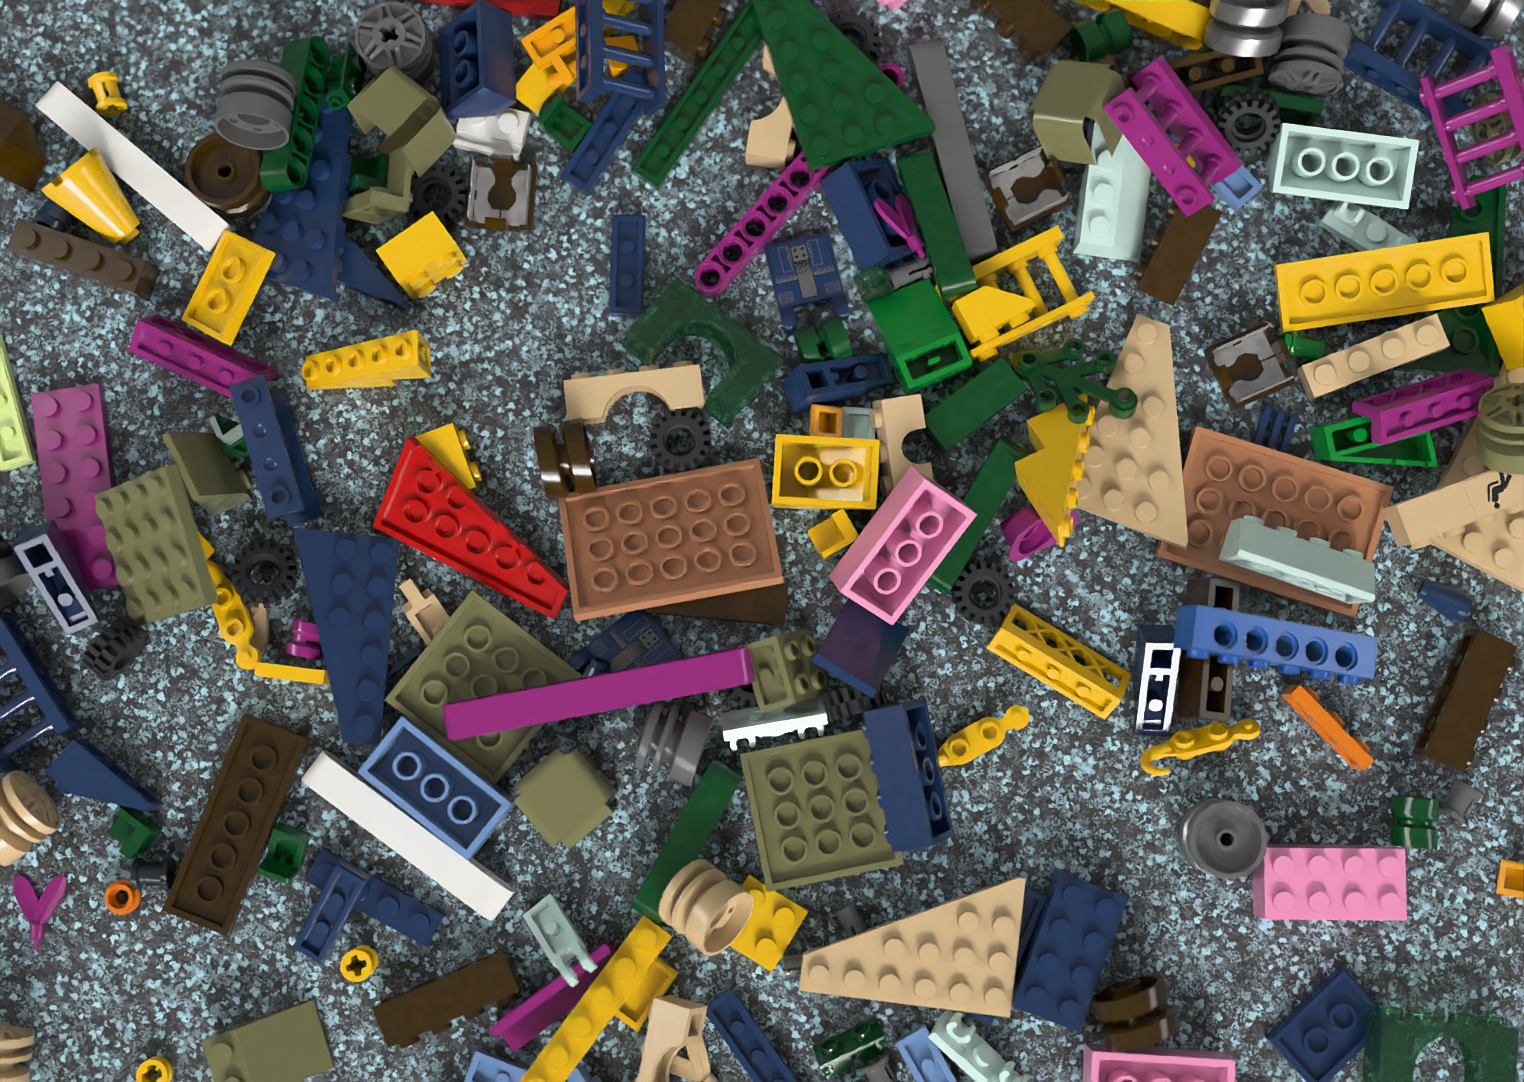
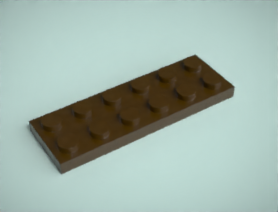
(236, 824)

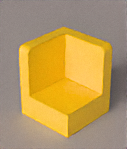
(833, 534)

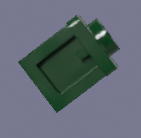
(563, 124)
(285, 853)

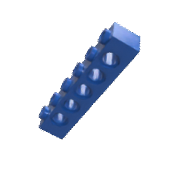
(1353, 651)

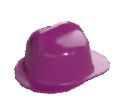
(1028, 533)

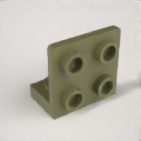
(383, 203)
(786, 670)

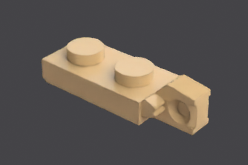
(424, 610)

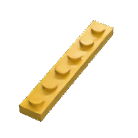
(599, 1004)

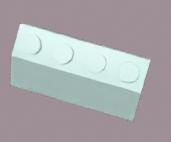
(1342, 166)
(1111, 200)
(1299, 561)

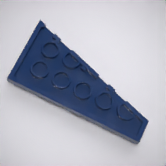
(352, 608)

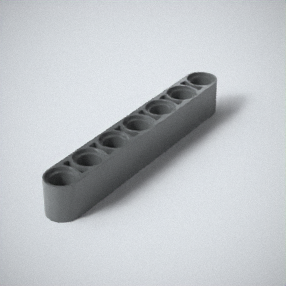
(952, 147)

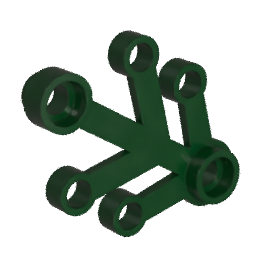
(1071, 379)

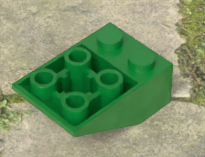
(919, 336)

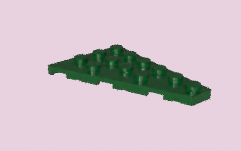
(831, 89)

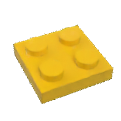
(769, 926)

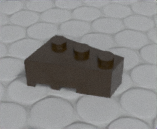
(1175, 252)

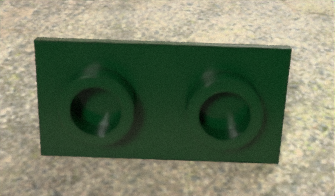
(346, 78)
(835, 1051)

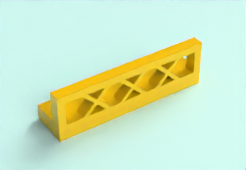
(1057, 665)

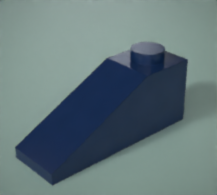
(365, 278)
(836, 381)
(57, 575)
(1154, 679)
(92, 774)

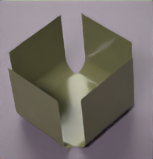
(1064, 100)
(406, 115)
(565, 797)

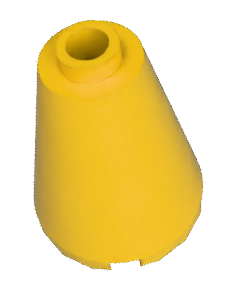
(95, 198)

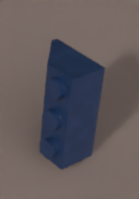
(477, 62)
(852, 197)

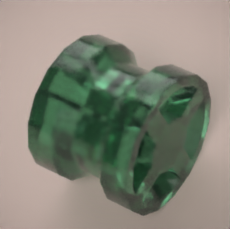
(873, 283)

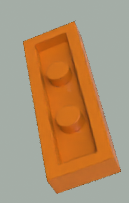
(1328, 726)

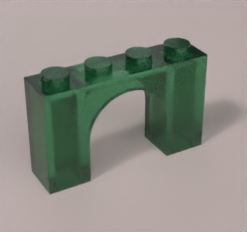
(686, 313)
(1397, 1038)

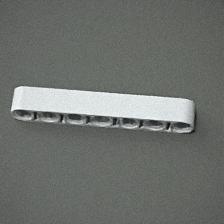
(133, 166)
(406, 835)

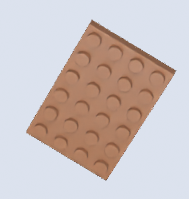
(1239, 478)
(669, 539)

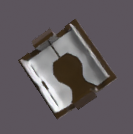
(1027, 189)
(501, 195)
(1249, 366)

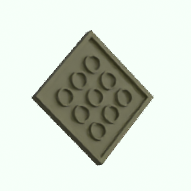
(155, 546)
(471, 658)
(816, 810)

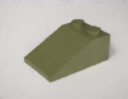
(208, 471)
(271, 1047)

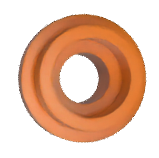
(113, 900)

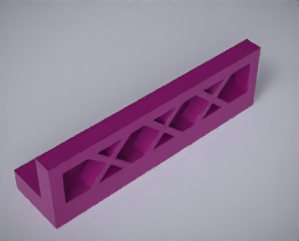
(195, 355)
(1424, 405)
(550, 1001)

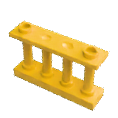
(1015, 262)

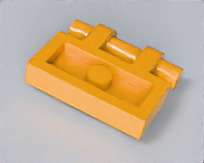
(551, 44)

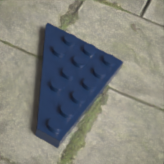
(307, 222)

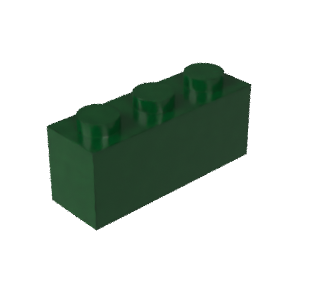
(972, 404)

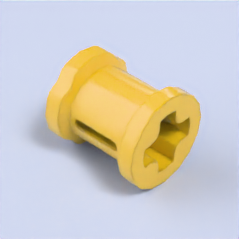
(113, 103)
(357, 973)

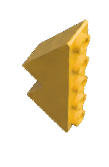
(370, 363)
(1053, 471)

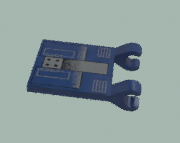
(804, 274)
(629, 643)

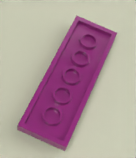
(73, 469)

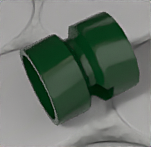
(1096, 38)
(833, 337)
(1414, 822)

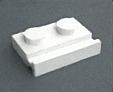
(494, 134)

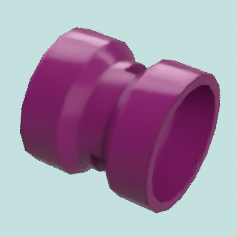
(304, 640)

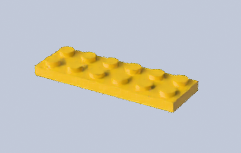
(1384, 282)

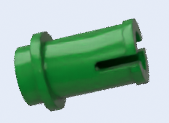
(1303, 346)

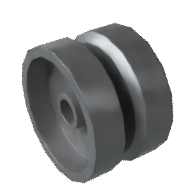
(1492, 16)
(1246, 26)
(1243, 834)

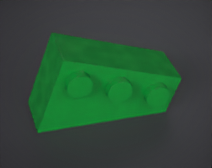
(1351, 441)

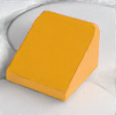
(628, 42)
(826, 421)
(1511, 878)

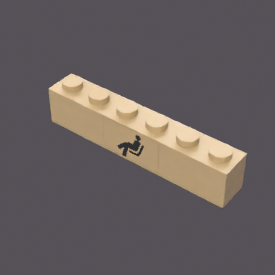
(1453, 506)

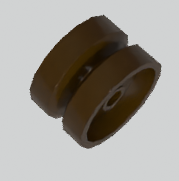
(226, 177)
(560, 459)
(1135, 1013)

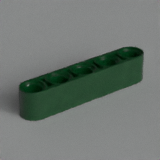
(289, 165)
(936, 223)
(984, 499)
(688, 834)

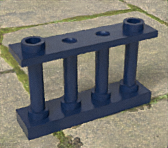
(592, 50)
(1393, 74)
(276, 452)
(39, 689)

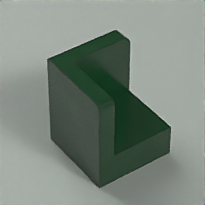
(367, 173)
(229, 434)
(133, 831)

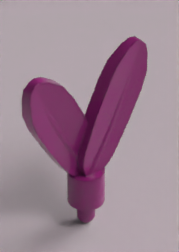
(901, 222)
(39, 910)

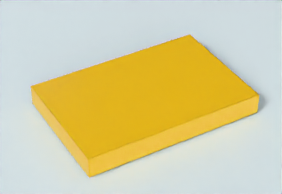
(228, 287)

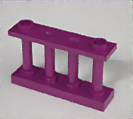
(1501, 67)
(1189, 125)

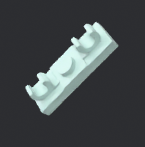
(1361, 227)
(752, 723)
(971, 1051)

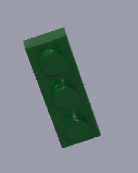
(1295, 109)

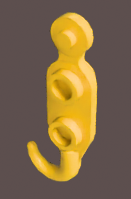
(233, 618)
(981, 737)
(1198, 741)

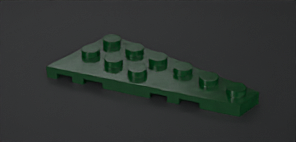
(1466, 326)

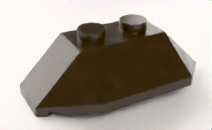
(20, 148)

